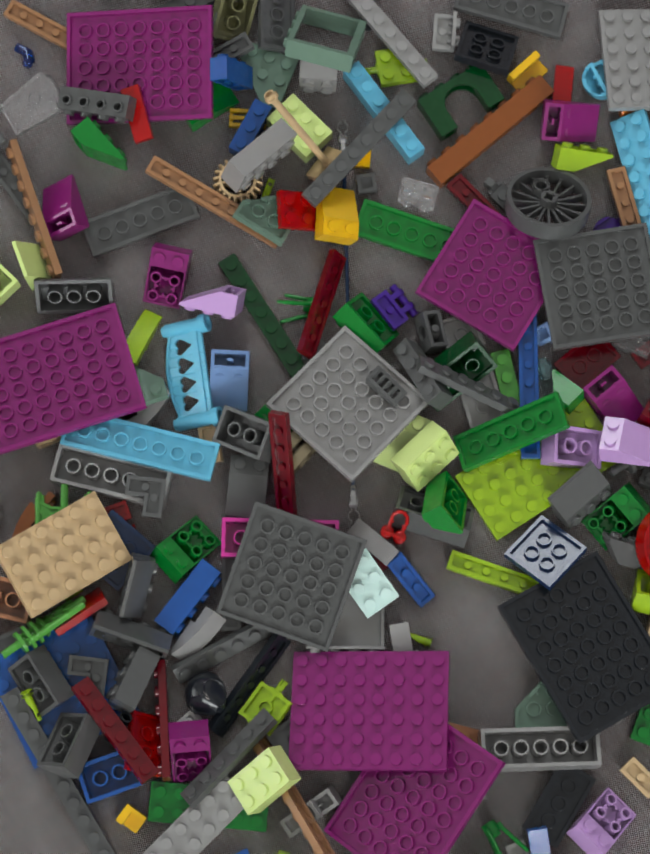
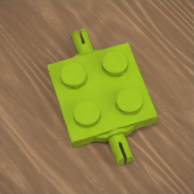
(390, 69)
(268, 698)

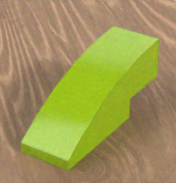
(142, 334)

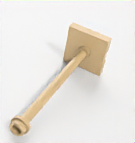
(324, 158)

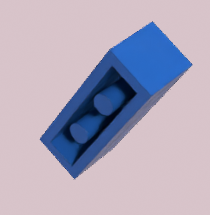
(231, 73)
(251, 126)

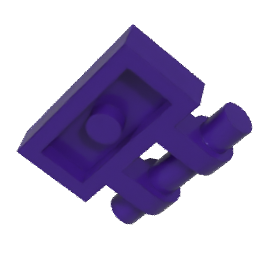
(390, 310)

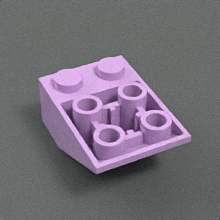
(225, 301)
(601, 823)

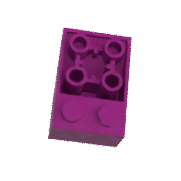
(569, 121)
(63, 209)
(167, 275)
(612, 396)
(189, 748)

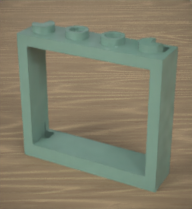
(321, 54)

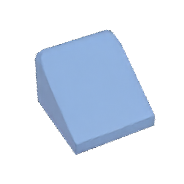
(543, 334)

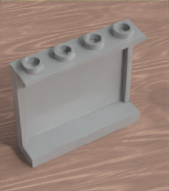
(355, 631)

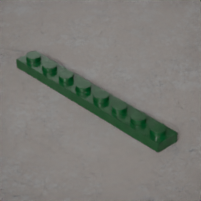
(262, 315)

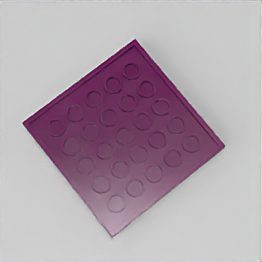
(486, 276)

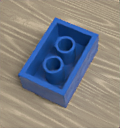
(106, 778)

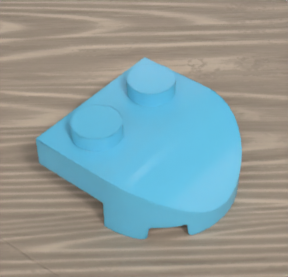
(594, 80)

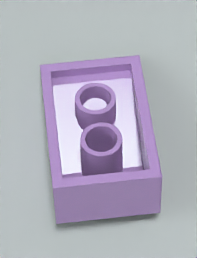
(625, 442)
(571, 448)

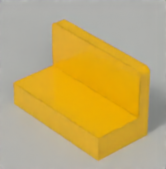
(528, 68)

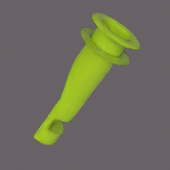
(267, 190)
(422, 640)
(27, 695)

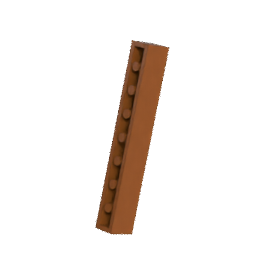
(489, 131)

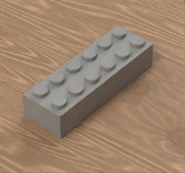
(101, 473)
(540, 748)

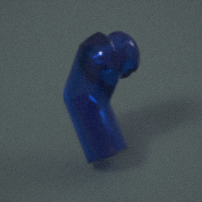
(27, 53)

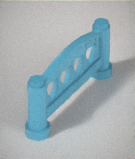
(202, 412)

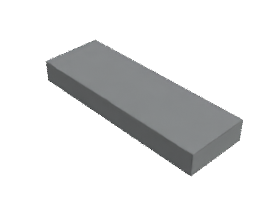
(375, 543)

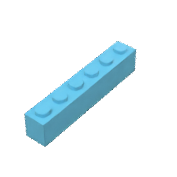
(374, 102)

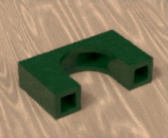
(472, 80)

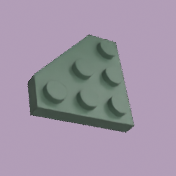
(270, 72)
(262, 218)
(152, 386)
(537, 710)

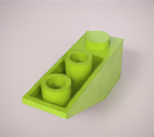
(574, 158)

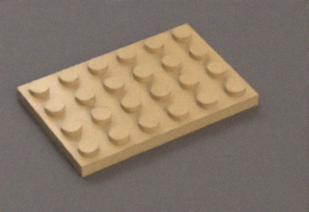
(62, 554)

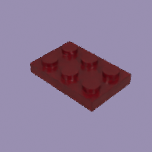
(586, 362)

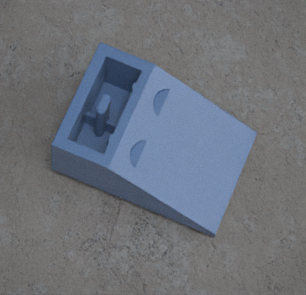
(230, 378)

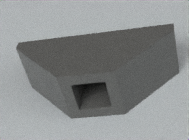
(621, 549)

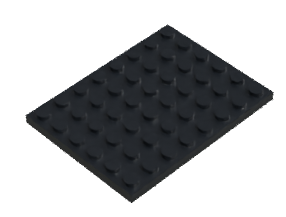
(584, 646)

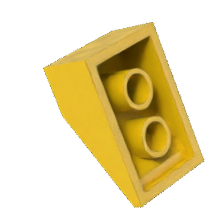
(337, 218)

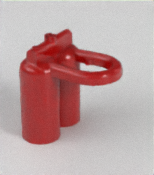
(387, 530)

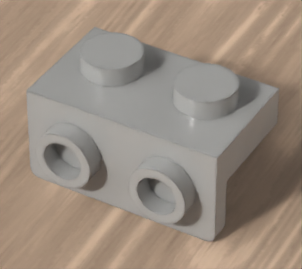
(444, 32)

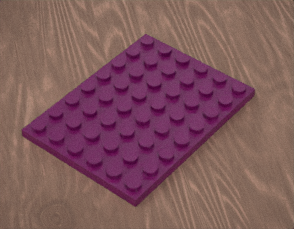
(152, 47)
(65, 378)
(370, 711)
(415, 808)

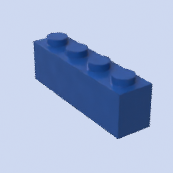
(188, 597)

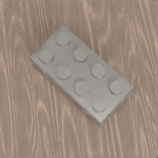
(259, 156)

